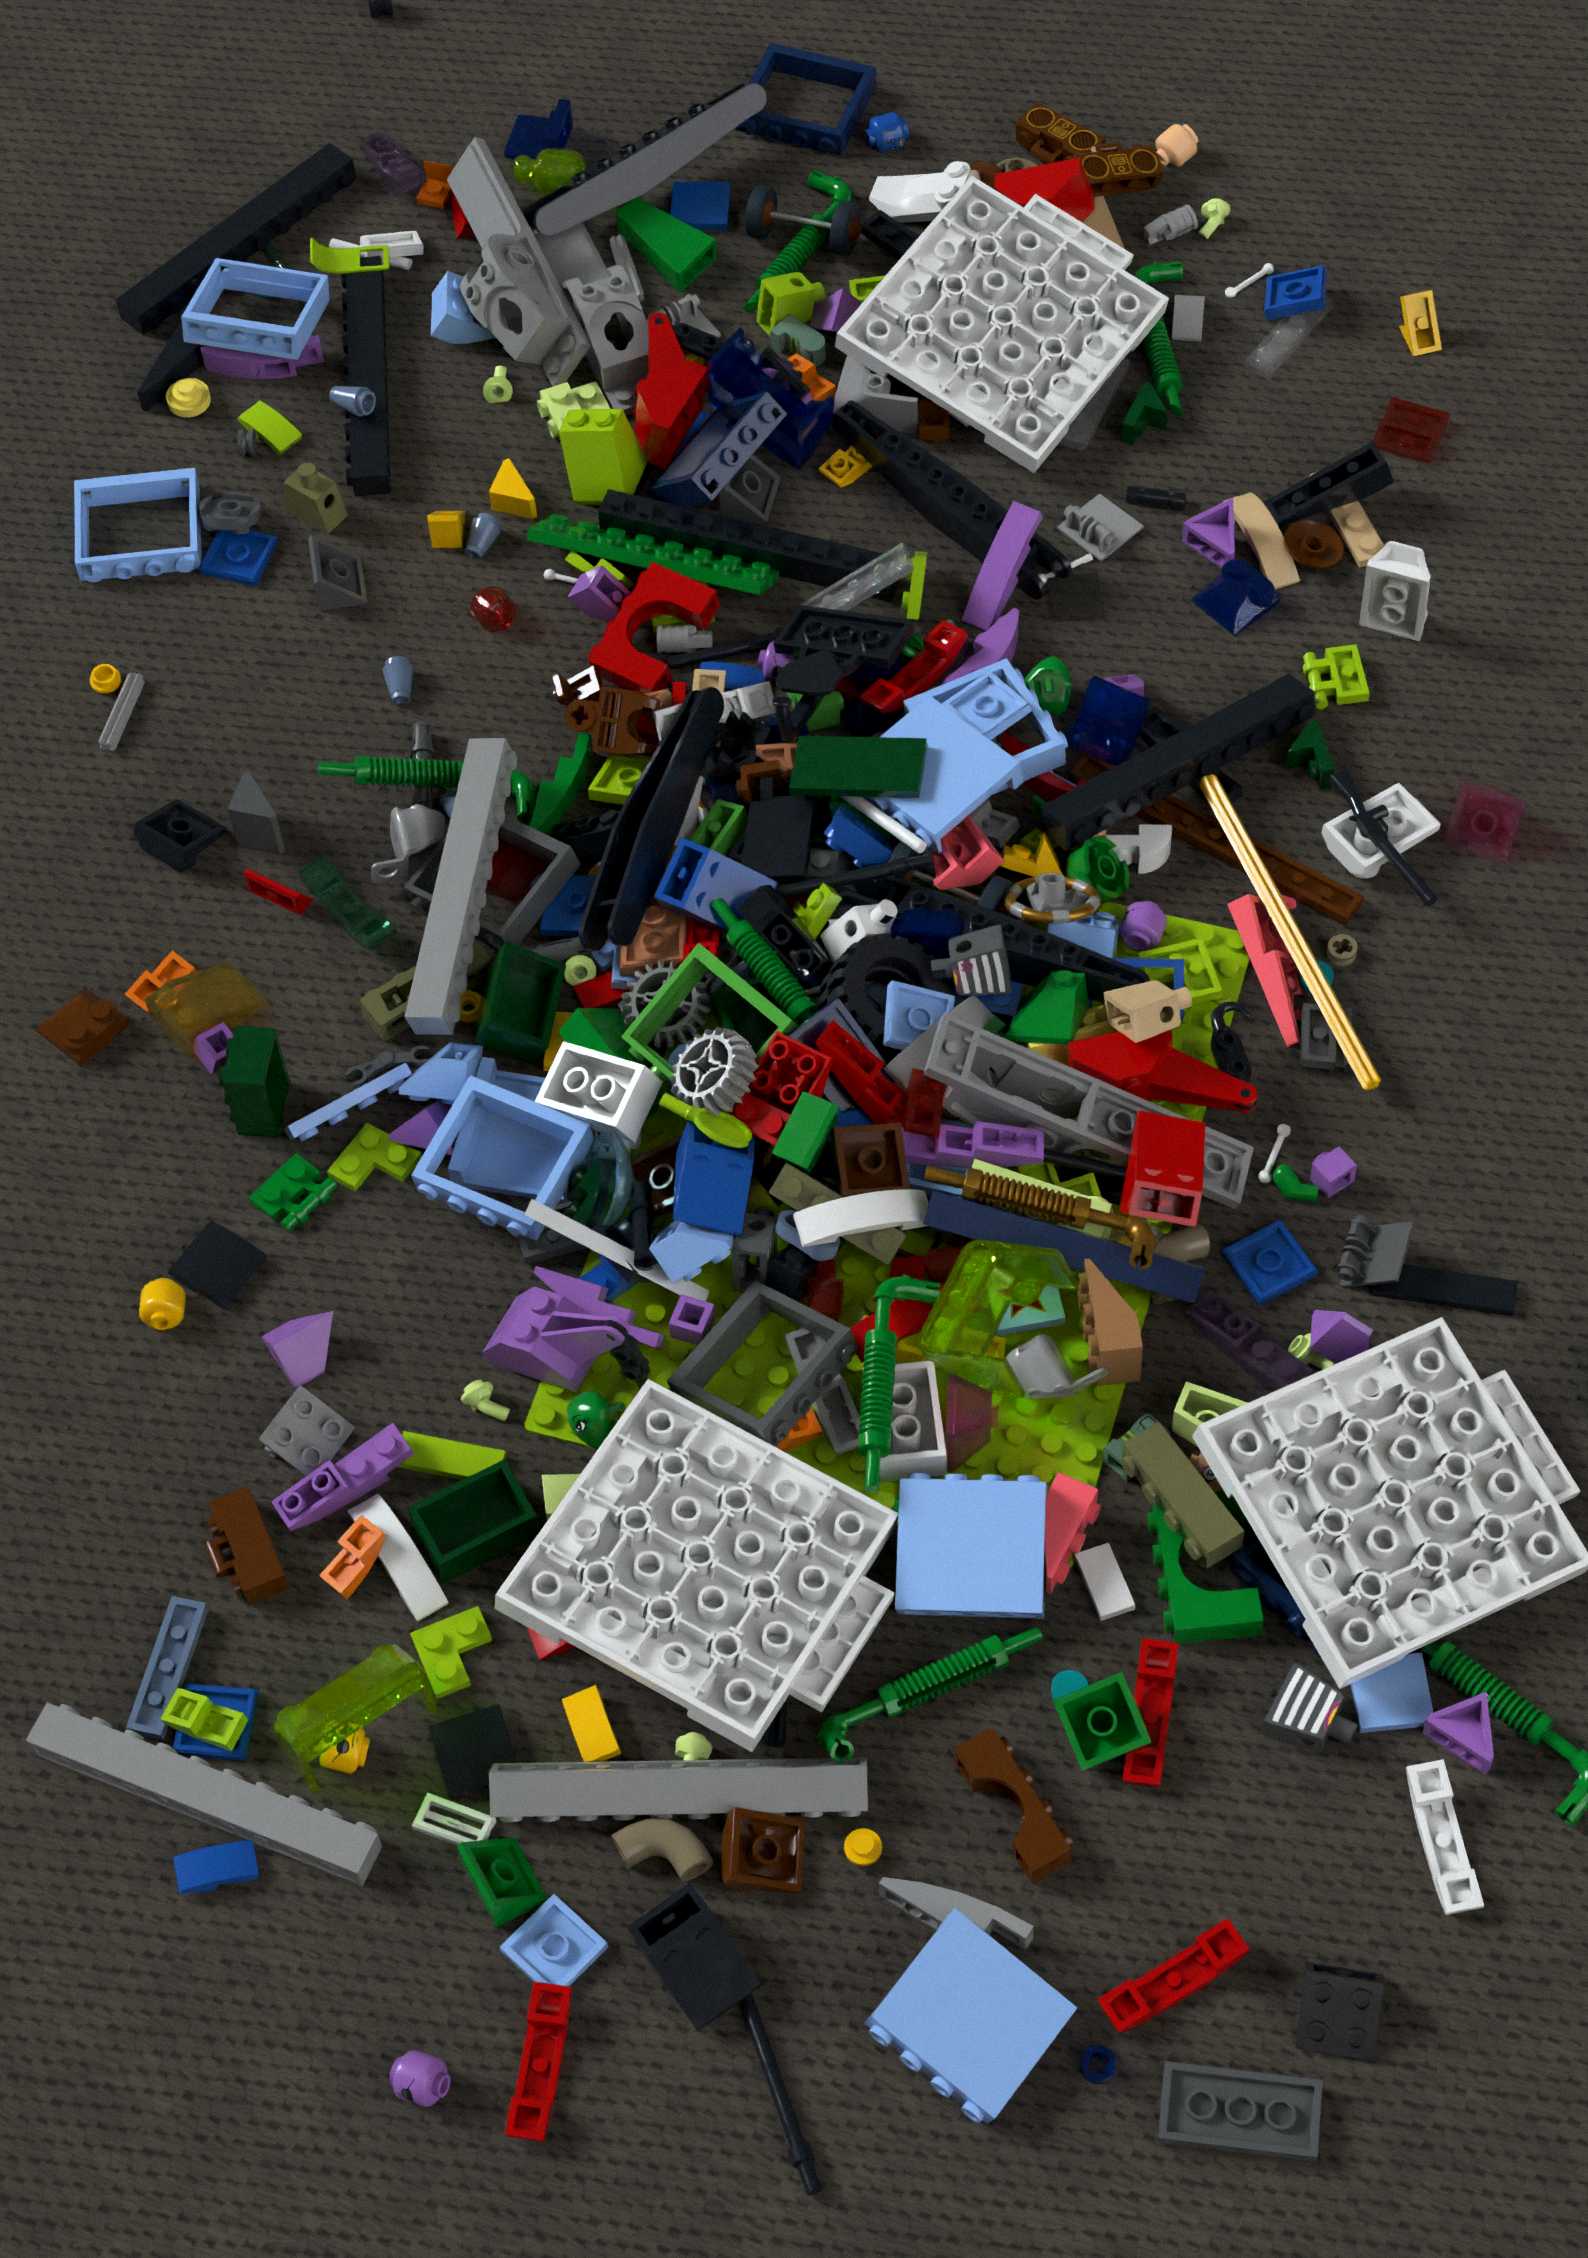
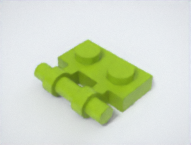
(1345, 672)

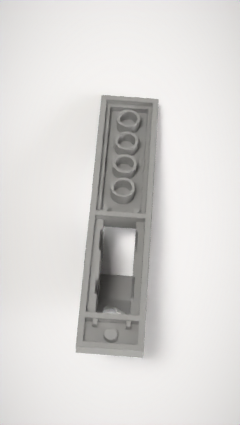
(515, 277)
(594, 297)
(1022, 1099)

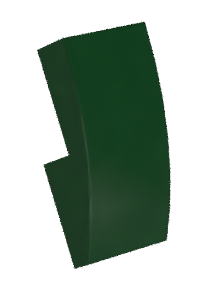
(584, 1192)

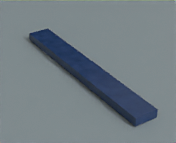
(1111, 1258)

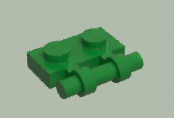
(286, 1186)

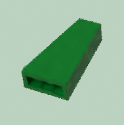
(666, 242)
(602, 1032)

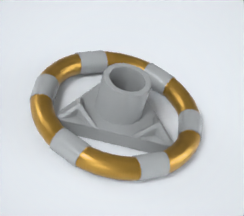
(1051, 901)

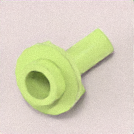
(1215, 211)
(498, 387)
(579, 969)
(1301, 1350)
(477, 1397)
(693, 1747)

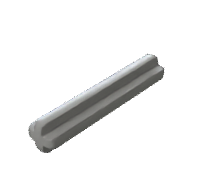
(622, 256)
(121, 711)

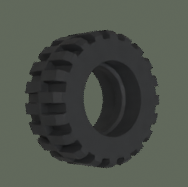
(877, 961)

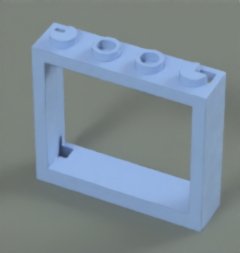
(253, 336)
(135, 489)
(1032, 761)
(519, 1109)

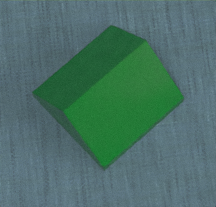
(807, 1131)
(1102, 1721)
(501, 1878)

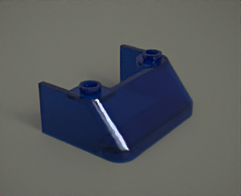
(737, 374)

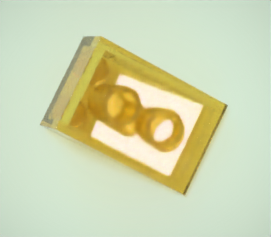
(202, 1001)

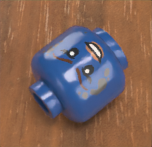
(887, 132)

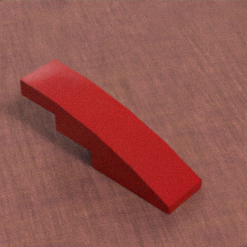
(860, 1075)

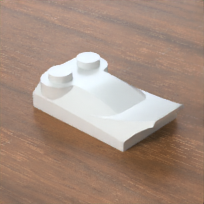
(919, 196)
(1396, 591)
(1407, 825)

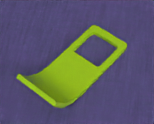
(344, 259)

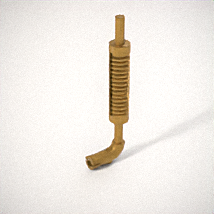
(1049, 1205)

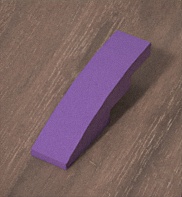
(1001, 566)
(985, 1142)
(591, 1299)

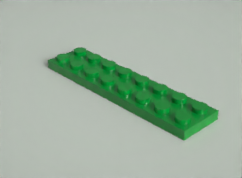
(642, 551)

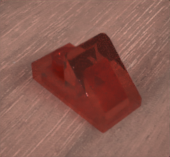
(923, 1105)

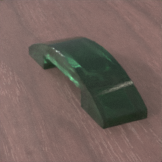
(344, 905)

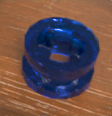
(1109, 2068)

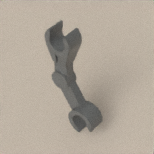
(386, 1060)

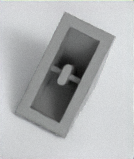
(1188, 317)

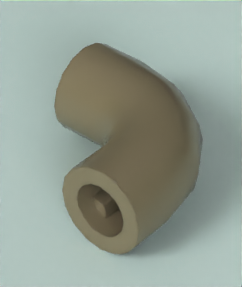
(1183, 1245)
(665, 1840)

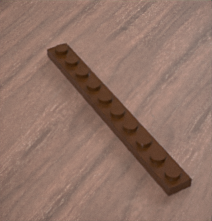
(1207, 834)

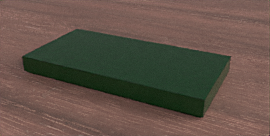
(858, 766)

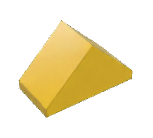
(511, 494)
(446, 529)

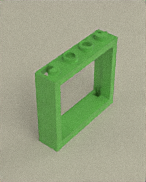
(674, 993)

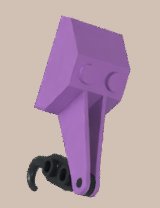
(559, 1341)

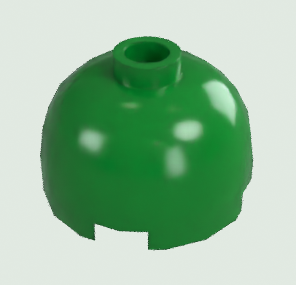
(1100, 867)

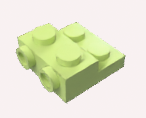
(559, 399)

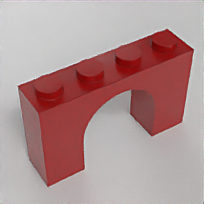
(656, 594)

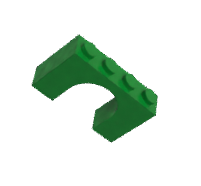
(1196, 1612)

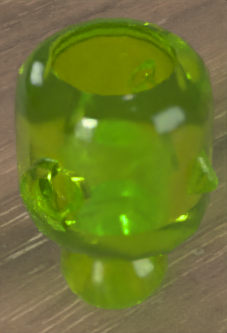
(550, 169)

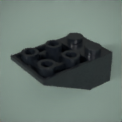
(693, 1956)

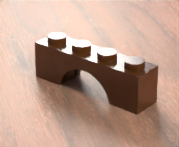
(989, 1766)

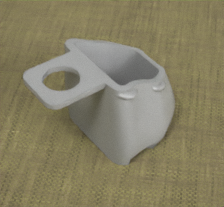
(413, 837)
(1045, 1371)

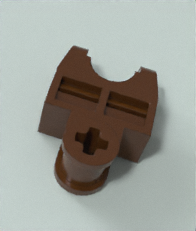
(614, 720)

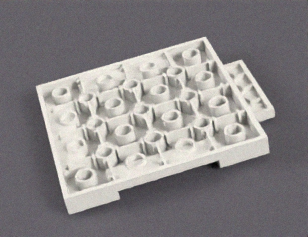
(1005, 318)
(1398, 1497)
(707, 1567)

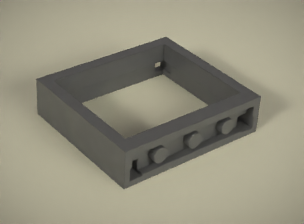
(562, 867)
(732, 1332)

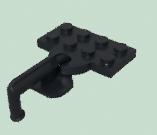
(829, 649)

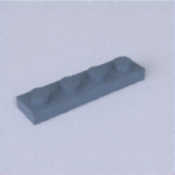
(167, 1666)

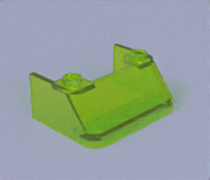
(974, 1302)
(349, 1705)

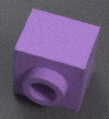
(209, 1043)
(1333, 1171)
(691, 1320)

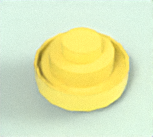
(188, 397)

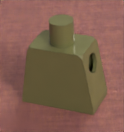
(314, 498)

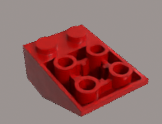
(781, 1077)
(1165, 1169)

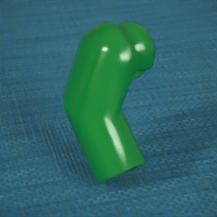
(1291, 1186)

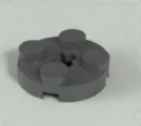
(231, 512)

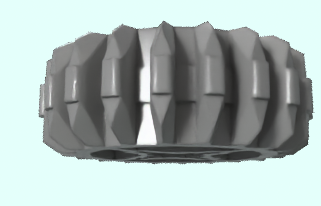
(691, 1011)
(714, 1071)

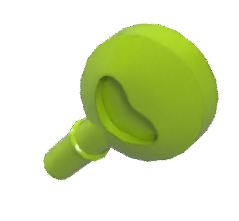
(721, 1129)

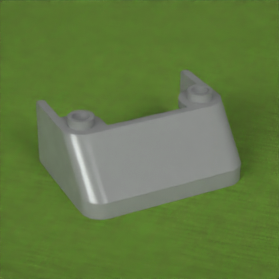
(874, 395)

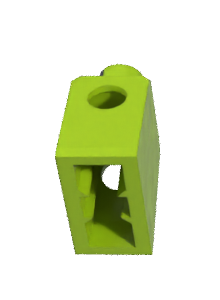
(785, 296)

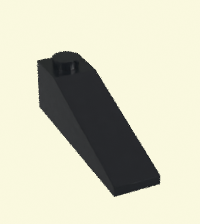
(173, 364)
(1336, 485)

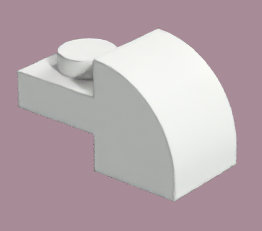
(1147, 849)

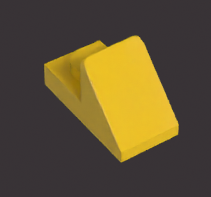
(1420, 323)
(1021, 860)

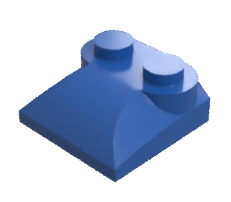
(857, 838)

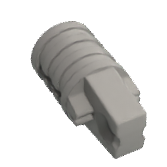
(1171, 225)
(682, 638)

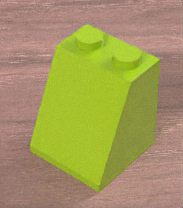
(600, 454)

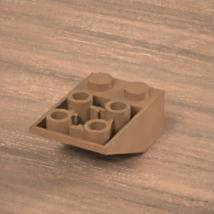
(1109, 1328)

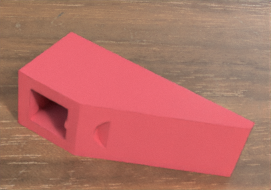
(1068, 1511)

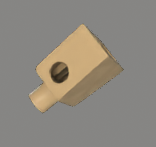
(1145, 1009)

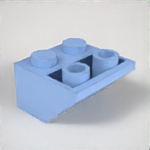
(451, 315)
(1094, 932)
(444, 1073)
(686, 1247)

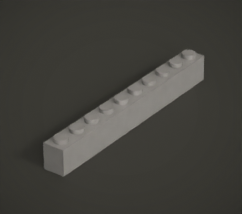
(461, 887)
(677, 1788)
(205, 1793)

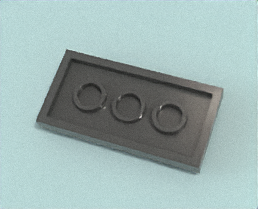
(1240, 2111)

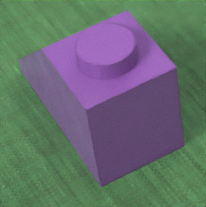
(599, 594)

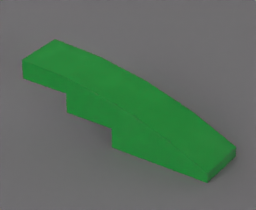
(558, 796)

